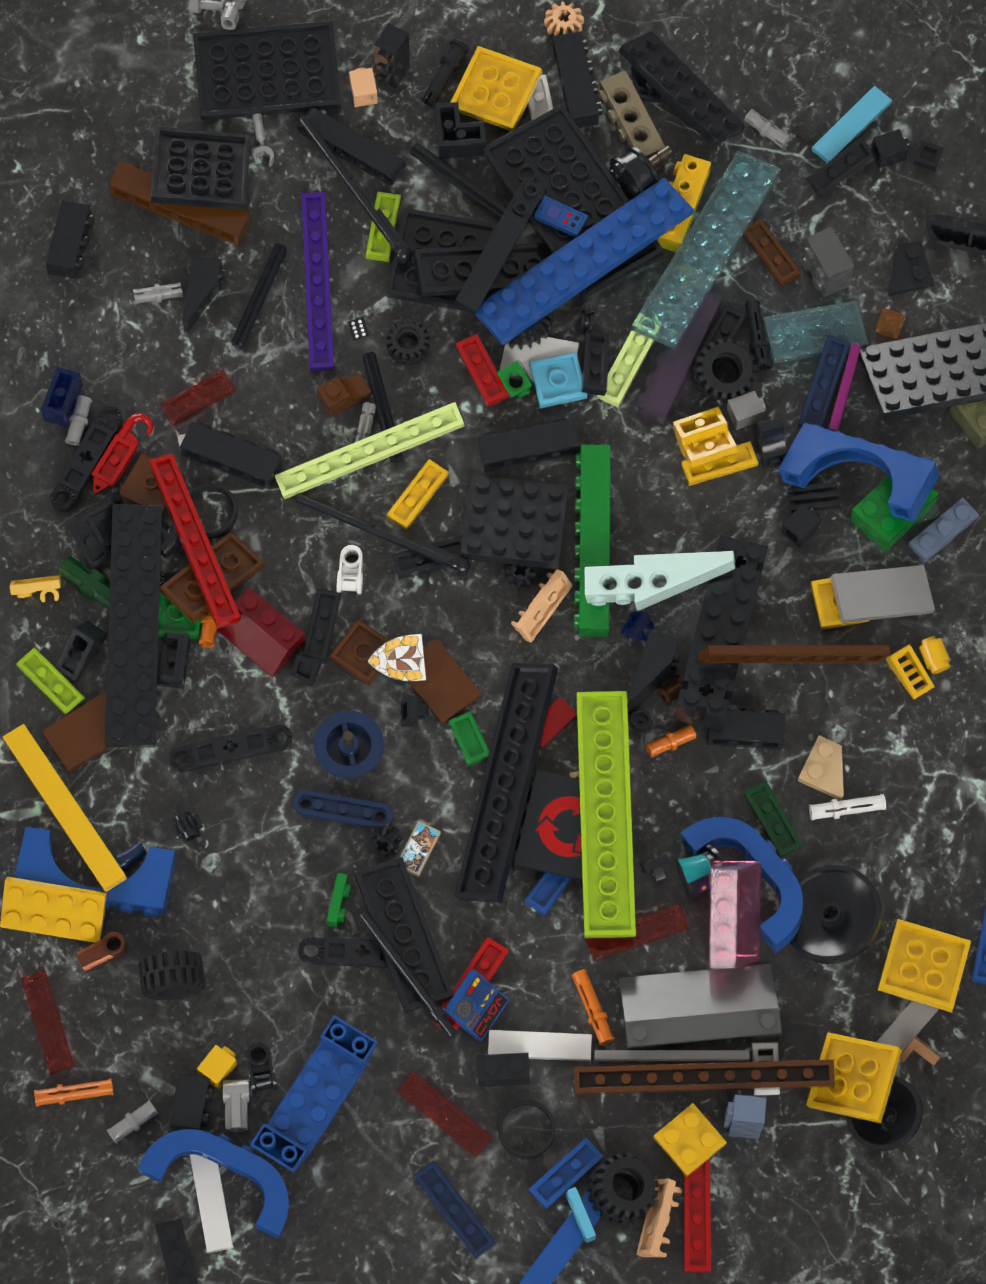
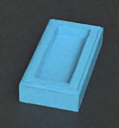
(580, 1215)

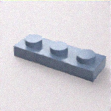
(943, 530)

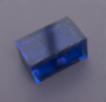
(61, 397)

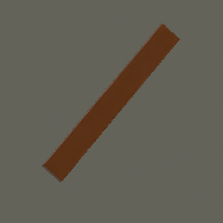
(794, 653)

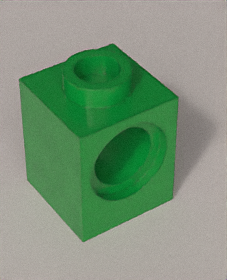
(515, 368)

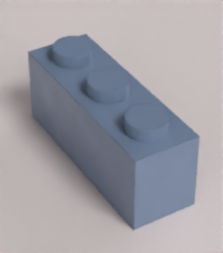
(745, 1116)

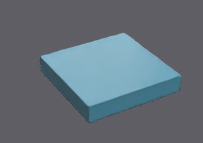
(557, 380)

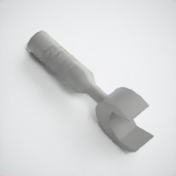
(260, 137)

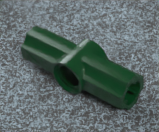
(88, 582)

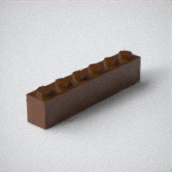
(135, 187)

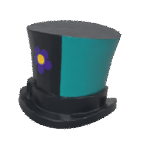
(695, 872)

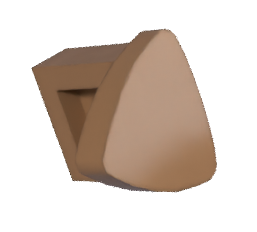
(922, 1049)

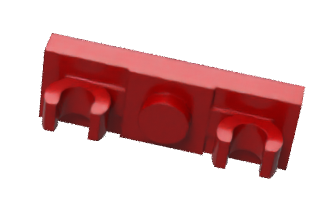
(482, 370)

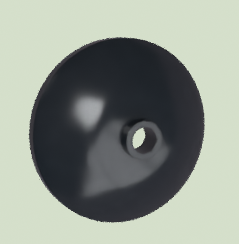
(907, 1114)

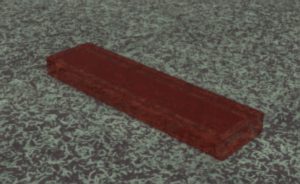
(648, 929)
(47, 1022)
(444, 1114)

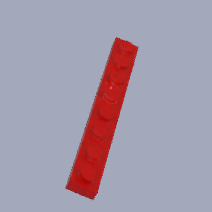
(194, 541)

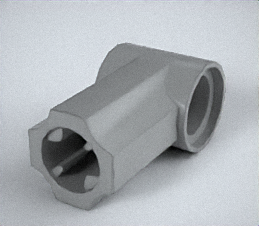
(236, 1098)

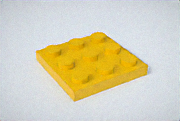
(496, 88)
(924, 965)
(862, 1077)

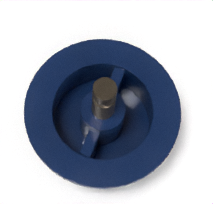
(348, 744)

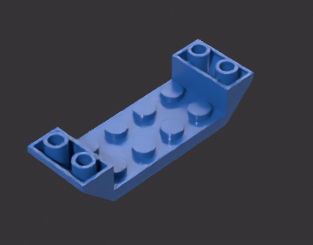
(315, 1095)

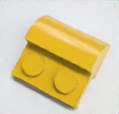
(704, 437)

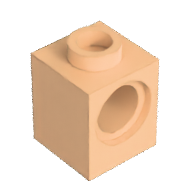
(363, 87)

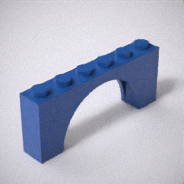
(821, 448)
(143, 891)

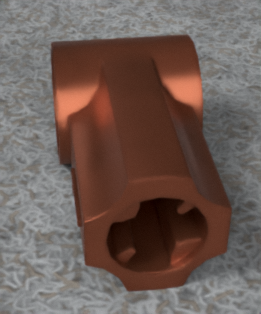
(99, 952)

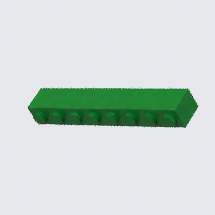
(593, 533)

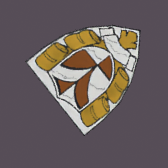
(401, 658)

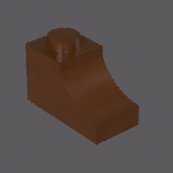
(342, 393)

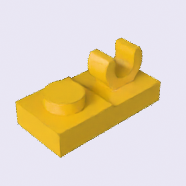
(26, 587)

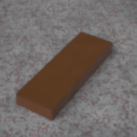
(771, 253)

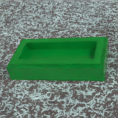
(469, 738)

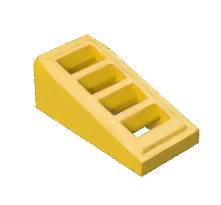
(912, 659)

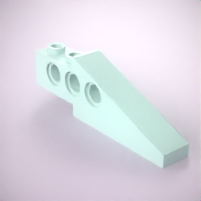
(678, 570)

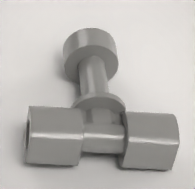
(227, 8)

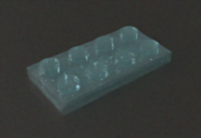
(804, 332)

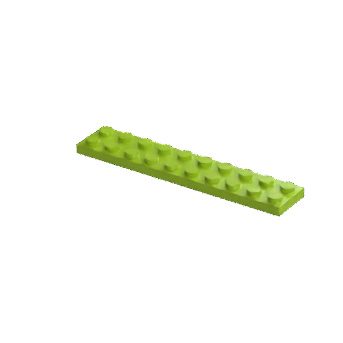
(605, 815)

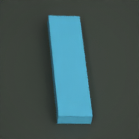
(852, 124)

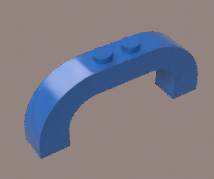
(777, 872)
(224, 1153)

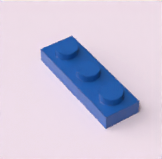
(566, 1173)

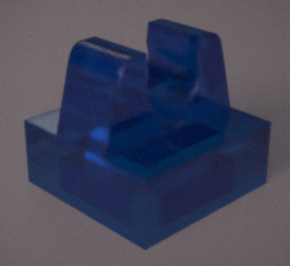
(635, 625)

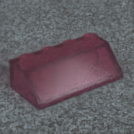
(734, 913)

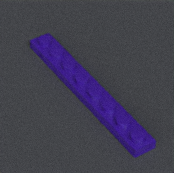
(317, 282)

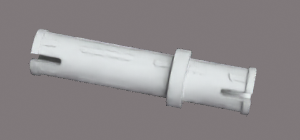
(838, 808)

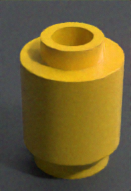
(934, 655)

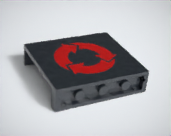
(551, 827)

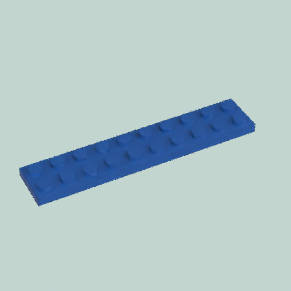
(583, 261)

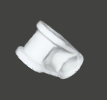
(350, 574)

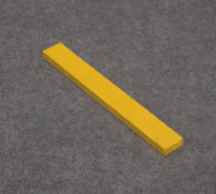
(65, 808)

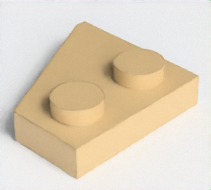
(824, 768)

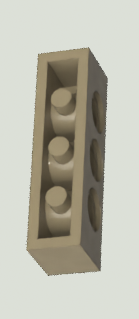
(621, 87)

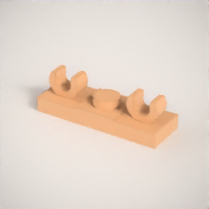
(543, 605)
(657, 1220)

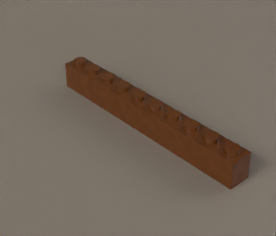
(704, 1077)

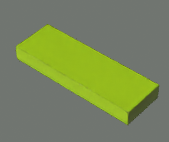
(377, 246)
(50, 681)

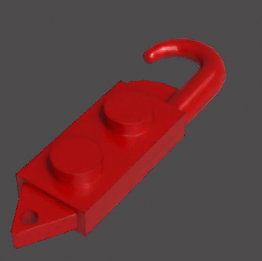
(118, 454)

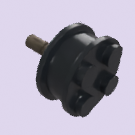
(635, 171)

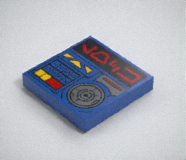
(476, 1005)

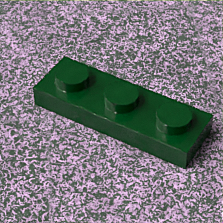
(773, 819)

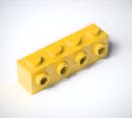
(689, 183)

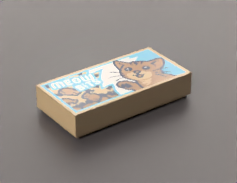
(419, 847)

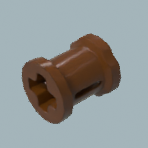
(670, 691)

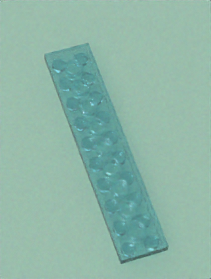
(706, 250)

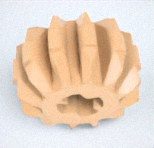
(557, 18)

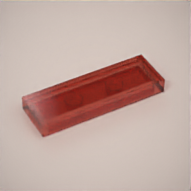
(197, 397)

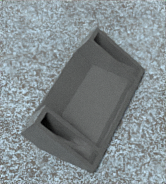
(700, 1006)

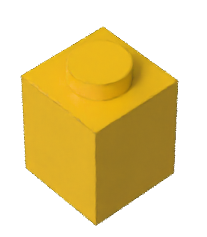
(218, 1065)

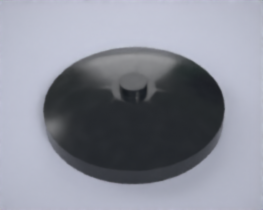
(838, 914)

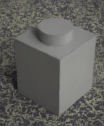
(746, 410)

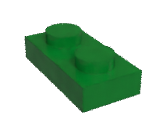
(337, 911)

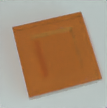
(890, 323)

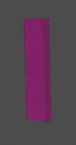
(844, 387)

